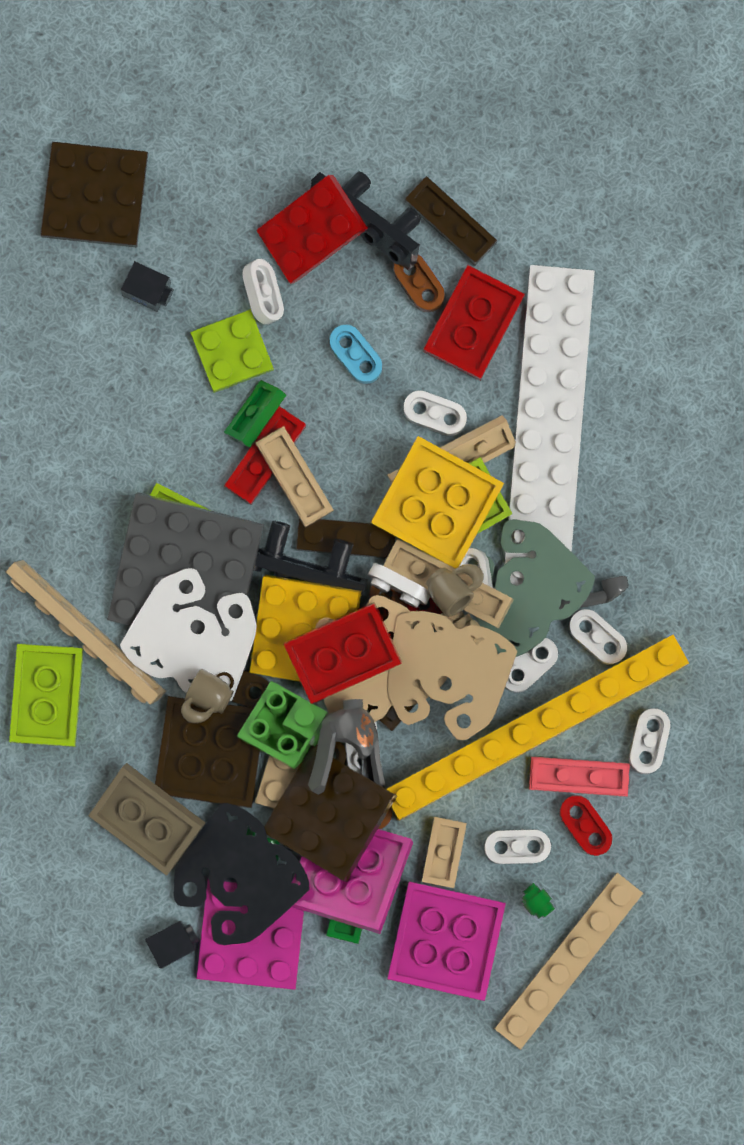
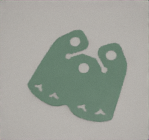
(545, 583)

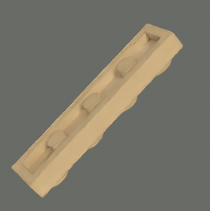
(484, 442)
(418, 566)

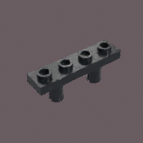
(386, 236)
(334, 574)

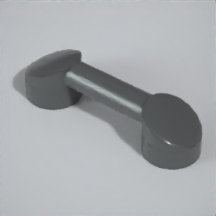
(611, 589)

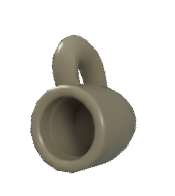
(450, 591)
(208, 694)

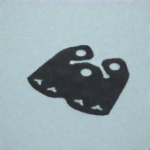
(251, 862)

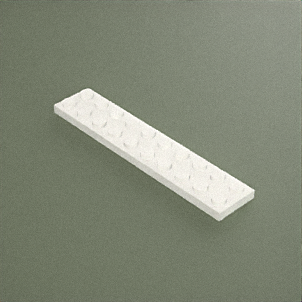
(551, 403)

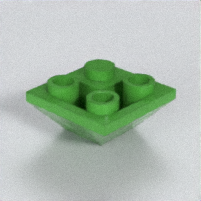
(283, 725)

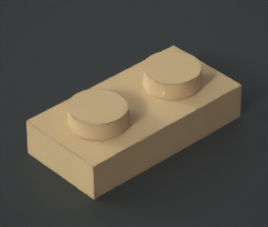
(274, 782)
(444, 852)

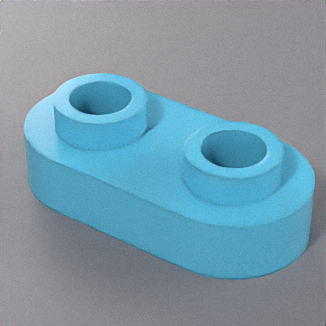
(356, 354)

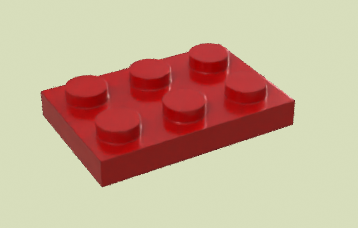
(311, 229)
(473, 322)
(342, 653)

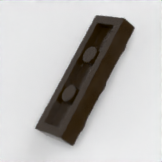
(450, 221)
(366, 538)

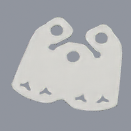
(169, 637)

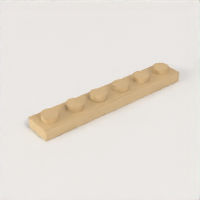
(76, 624)
(568, 961)

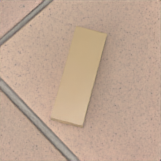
(294, 477)

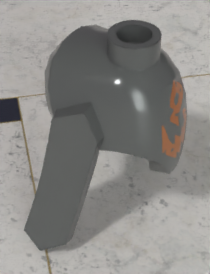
(356, 728)

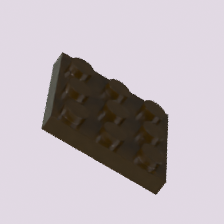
(94, 194)
(206, 757)
(330, 826)

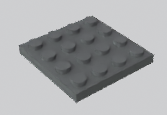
(175, 537)

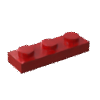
(253, 471)

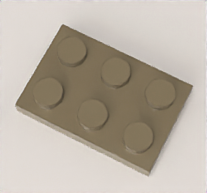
(146, 819)

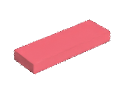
(579, 776)

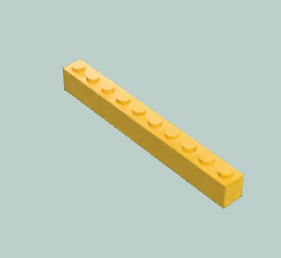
(537, 727)

